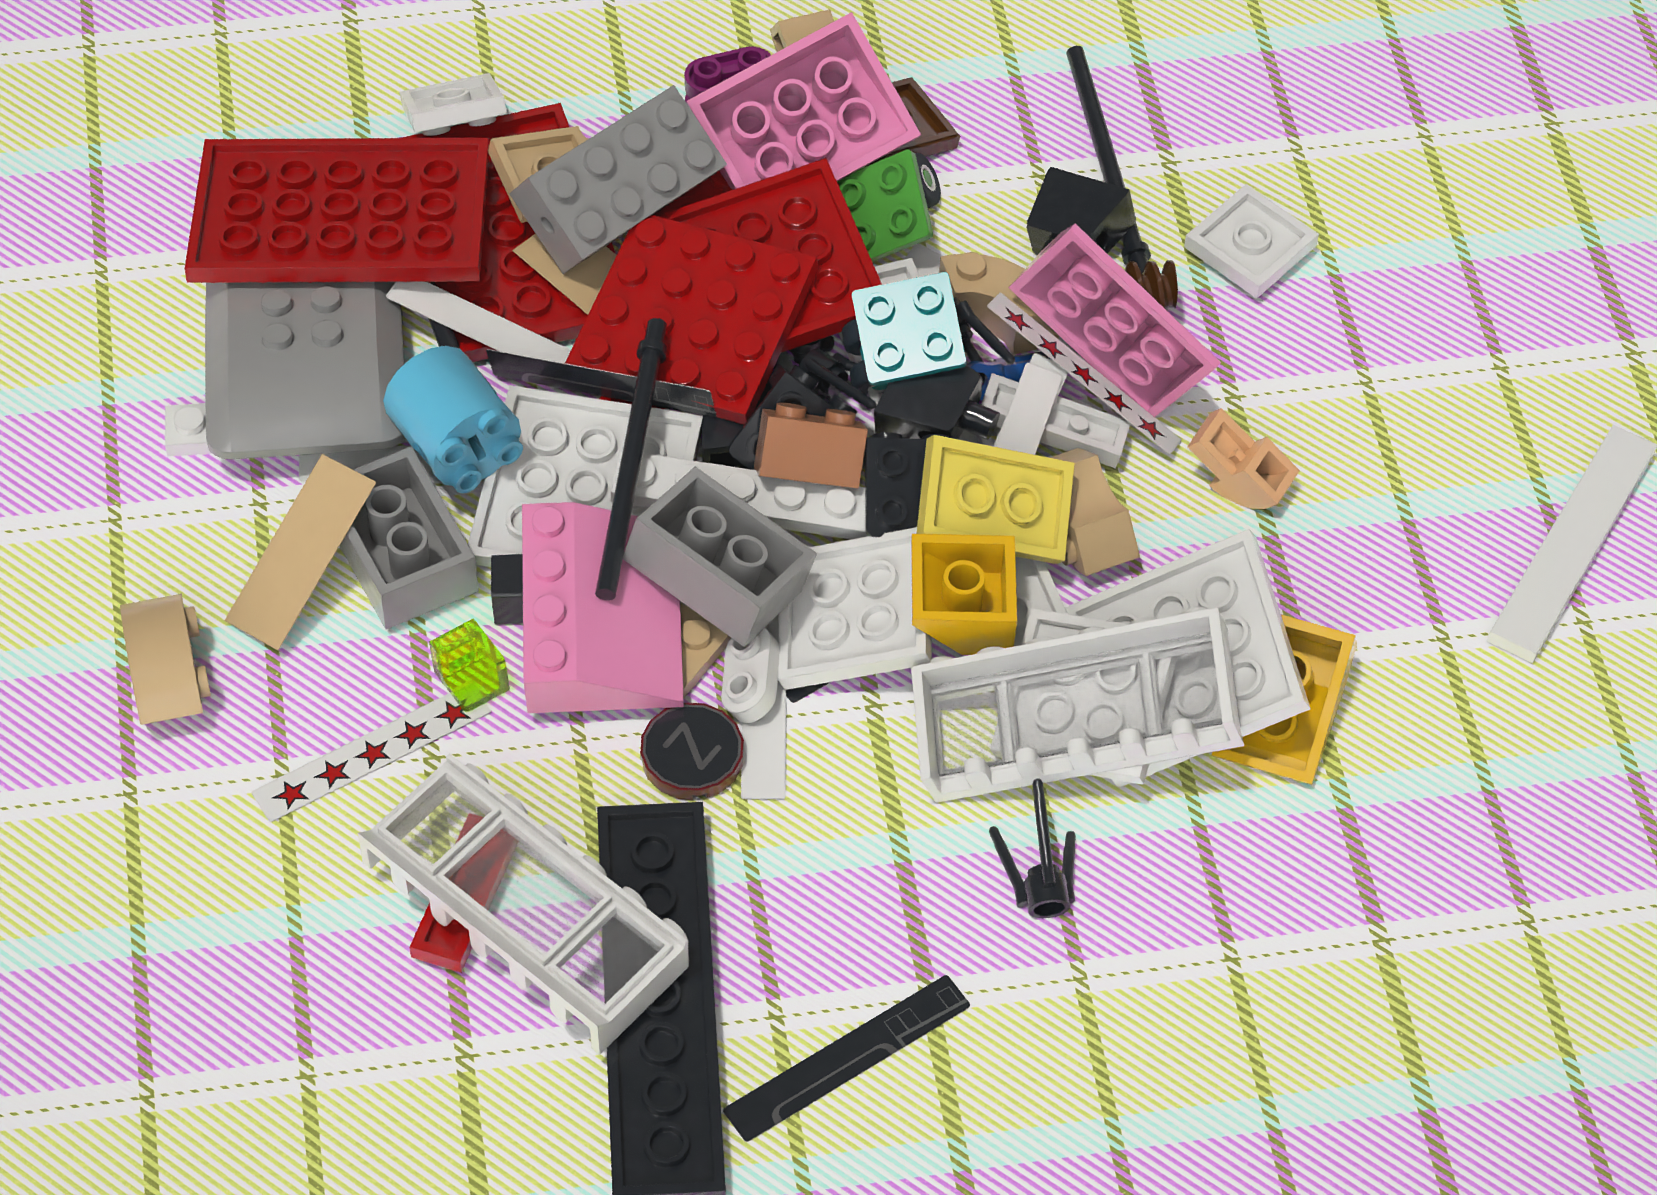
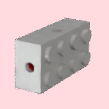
(617, 179)

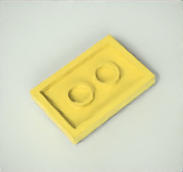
(996, 492)

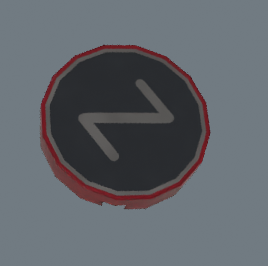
(692, 751)

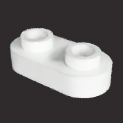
(753, 670)

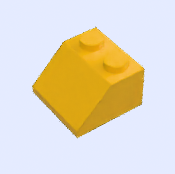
(965, 590)

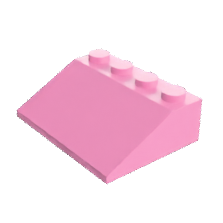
(804, 106)
(1113, 321)
(585, 648)

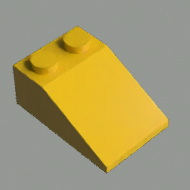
(1297, 743)

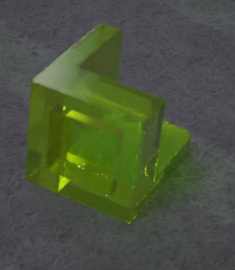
(469, 665)

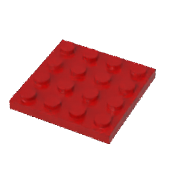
(805, 215)
(722, 304)

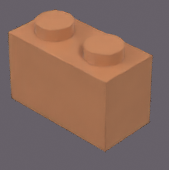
(810, 446)

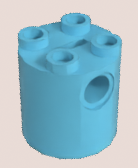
(452, 417)

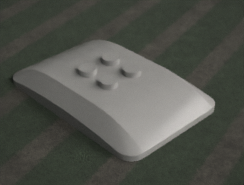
(299, 367)

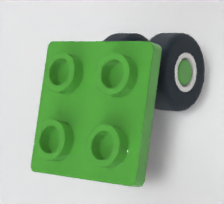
(892, 202)

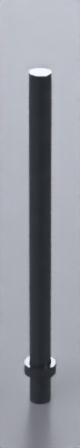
(1134, 248)
(651, 354)

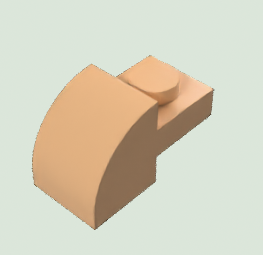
(1244, 469)

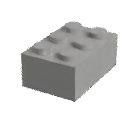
(407, 543)
(719, 556)

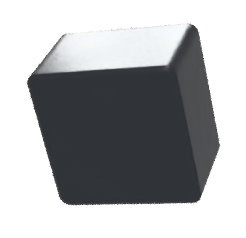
(507, 588)

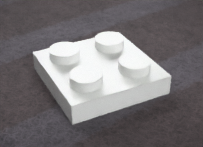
(453, 102)
(1251, 240)

